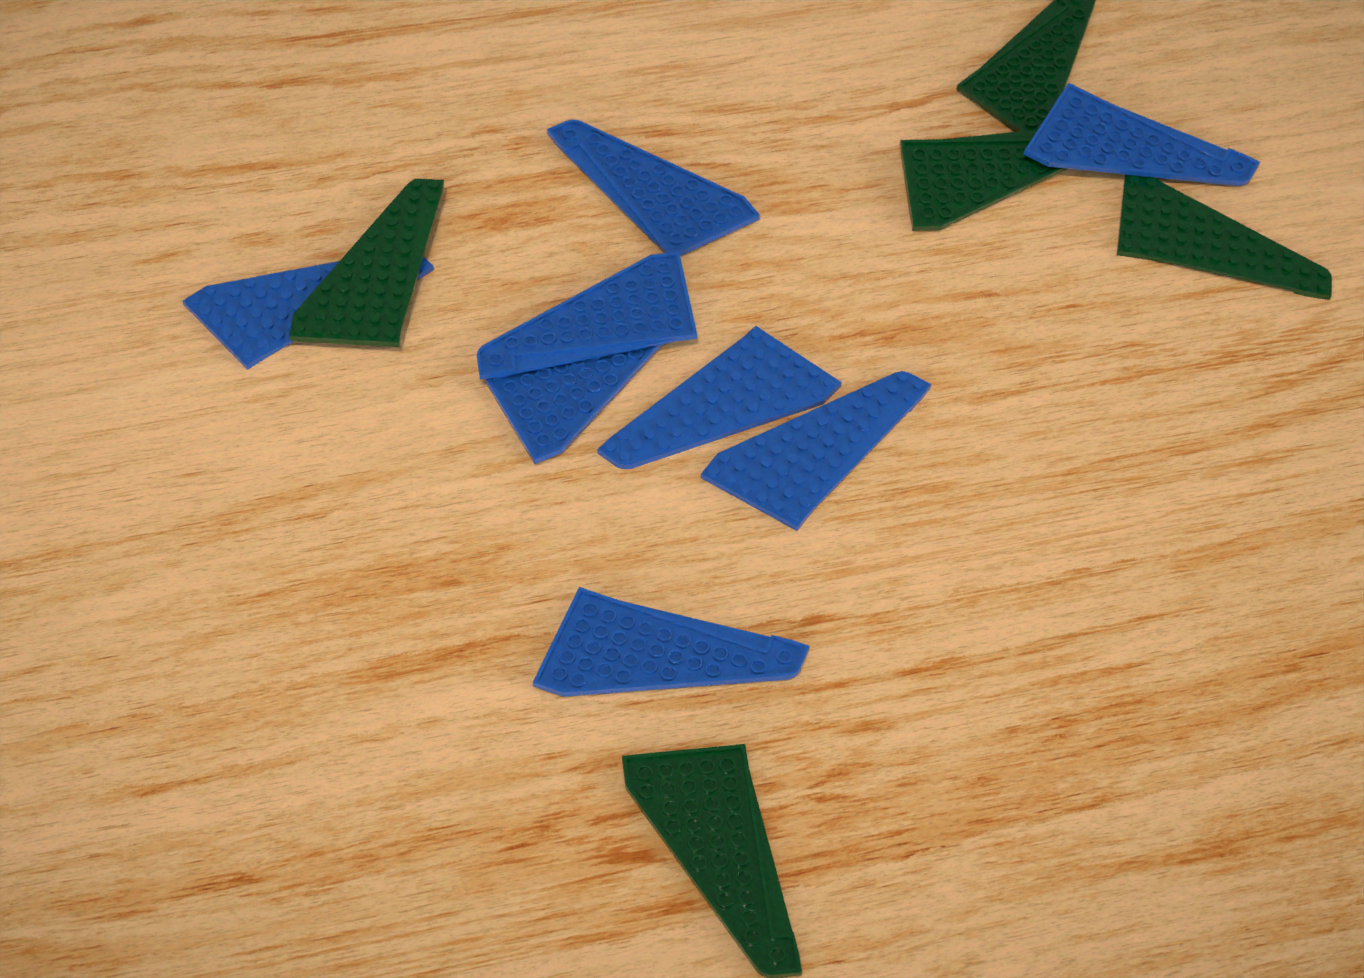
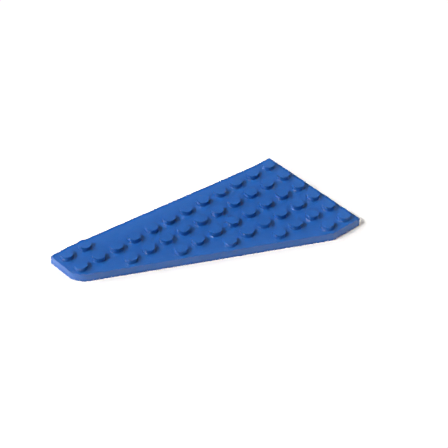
(1103, 137)
(661, 198)
(257, 312)
(620, 314)
(733, 393)
(560, 401)
(804, 459)
(632, 647)

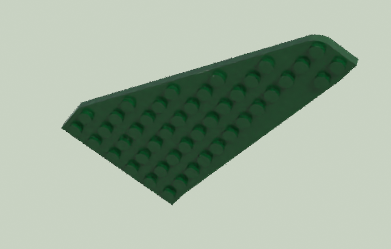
(1032, 68)
(966, 174)
(1181, 231)
(374, 282)
(715, 830)

